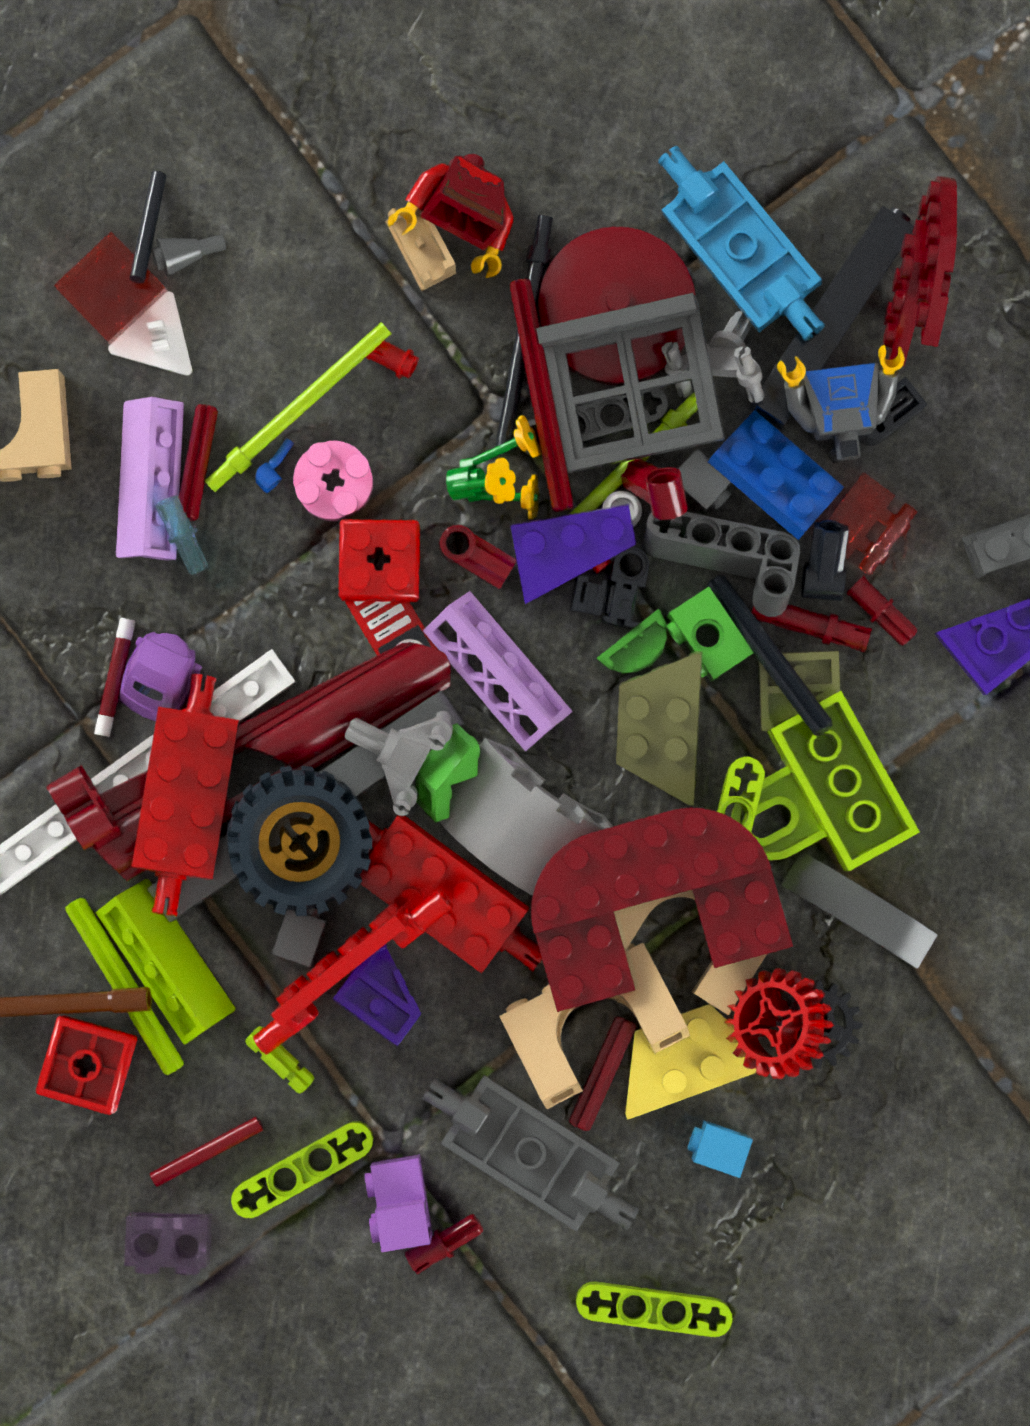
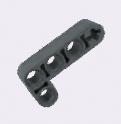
(663, 542)

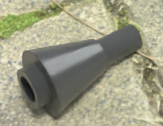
(177, 253)

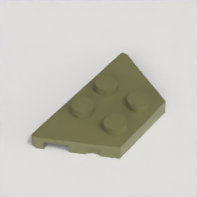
(662, 726)

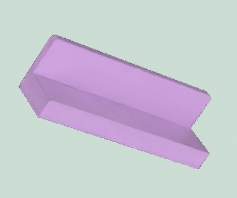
(148, 475)

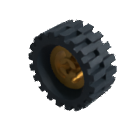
(264, 868)

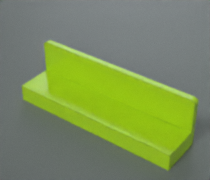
(165, 962)

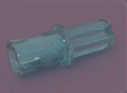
(181, 533)

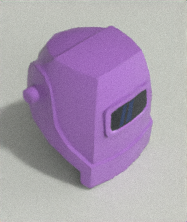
(158, 674)

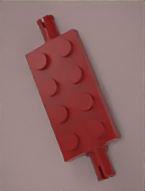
(184, 794)
(484, 915)
(394, 922)

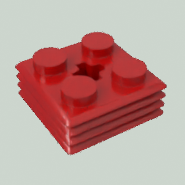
(361, 541)
(63, 1078)

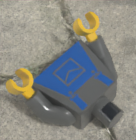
(842, 400)

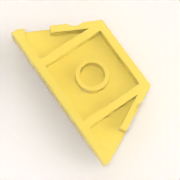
(684, 1068)

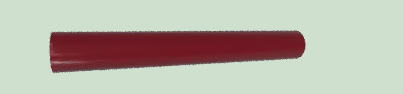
(206, 1151)

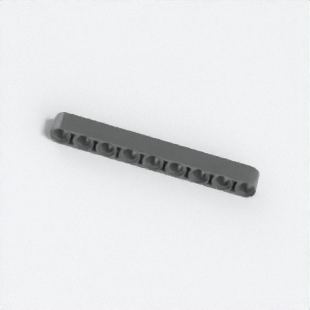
(356, 769)

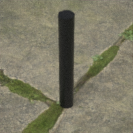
(147, 227)

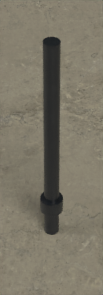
(537, 258)

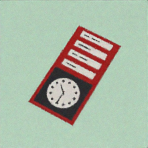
(388, 624)

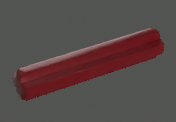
(197, 459)
(602, 1073)

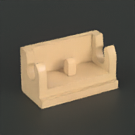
(423, 251)

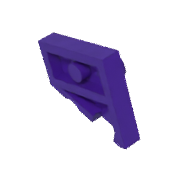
(379, 997)

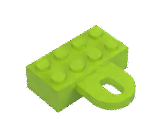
(831, 791)

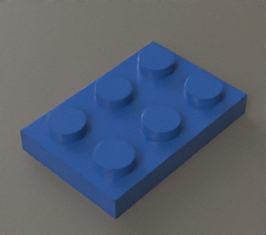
(775, 474)

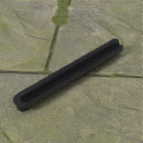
(771, 657)

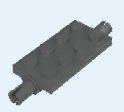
(530, 1153)

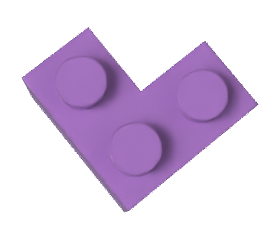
(401, 1202)

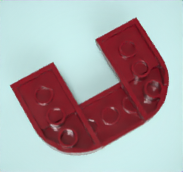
(642, 864)

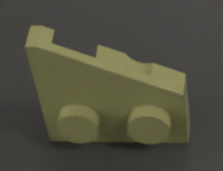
(816, 669)

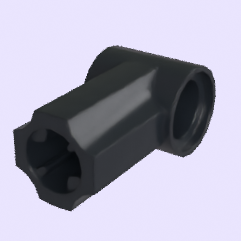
(825, 572)

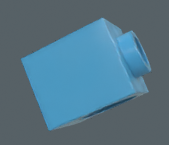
(720, 1148)

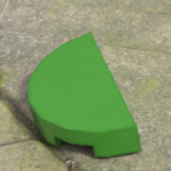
(638, 647)

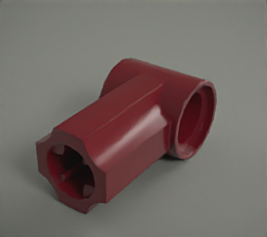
(657, 486)
(480, 558)

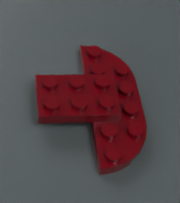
(924, 277)

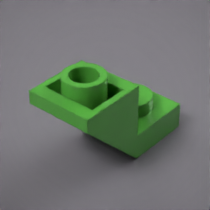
(446, 768)

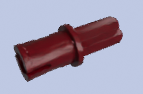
(882, 611)
(443, 1243)

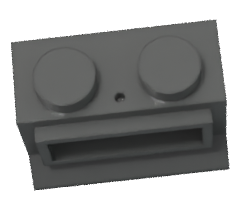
(998, 546)

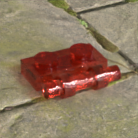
(860, 511)

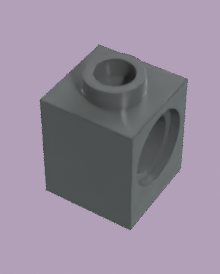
(703, 483)
(300, 937)

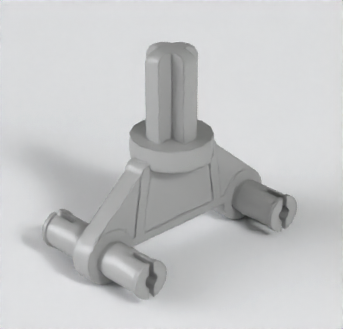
(726, 356)
(402, 753)

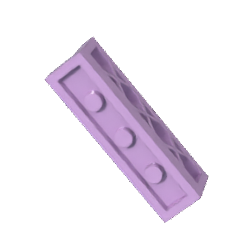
(502, 665)

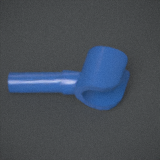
(266, 475)

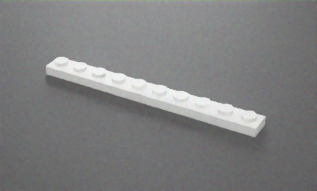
(50, 832)

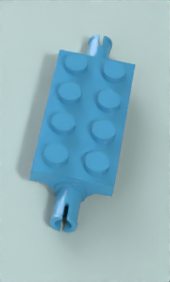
(741, 245)

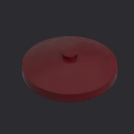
(608, 273)

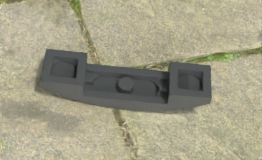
(859, 909)

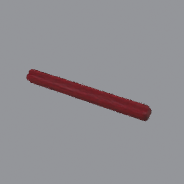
(541, 396)

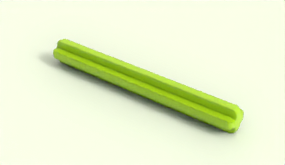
(120, 977)

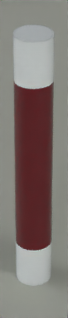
(114, 677)

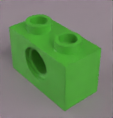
(707, 611)

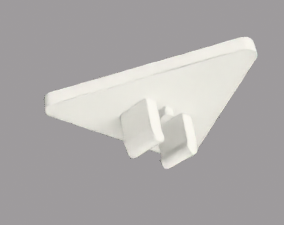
(156, 338)

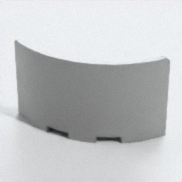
(512, 819)

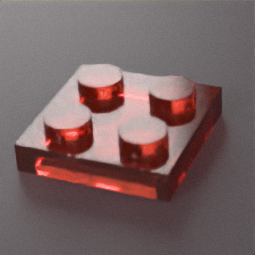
(104, 293)

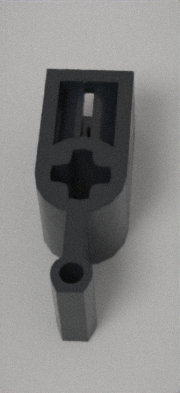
(894, 421)

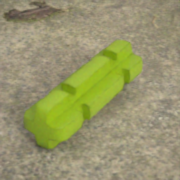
(284, 1065)

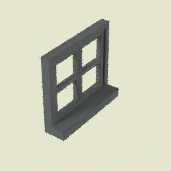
(620, 328)

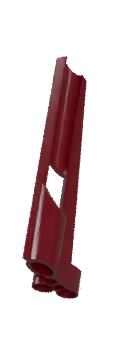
(296, 732)

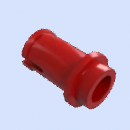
(395, 359)

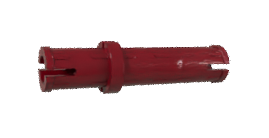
(820, 626)

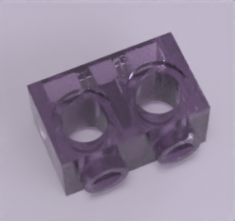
(167, 1230)

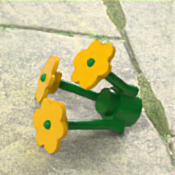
(471, 481)

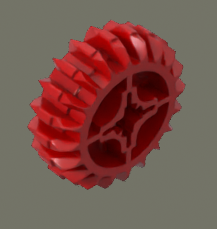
(766, 995)

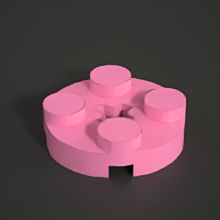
(321, 461)

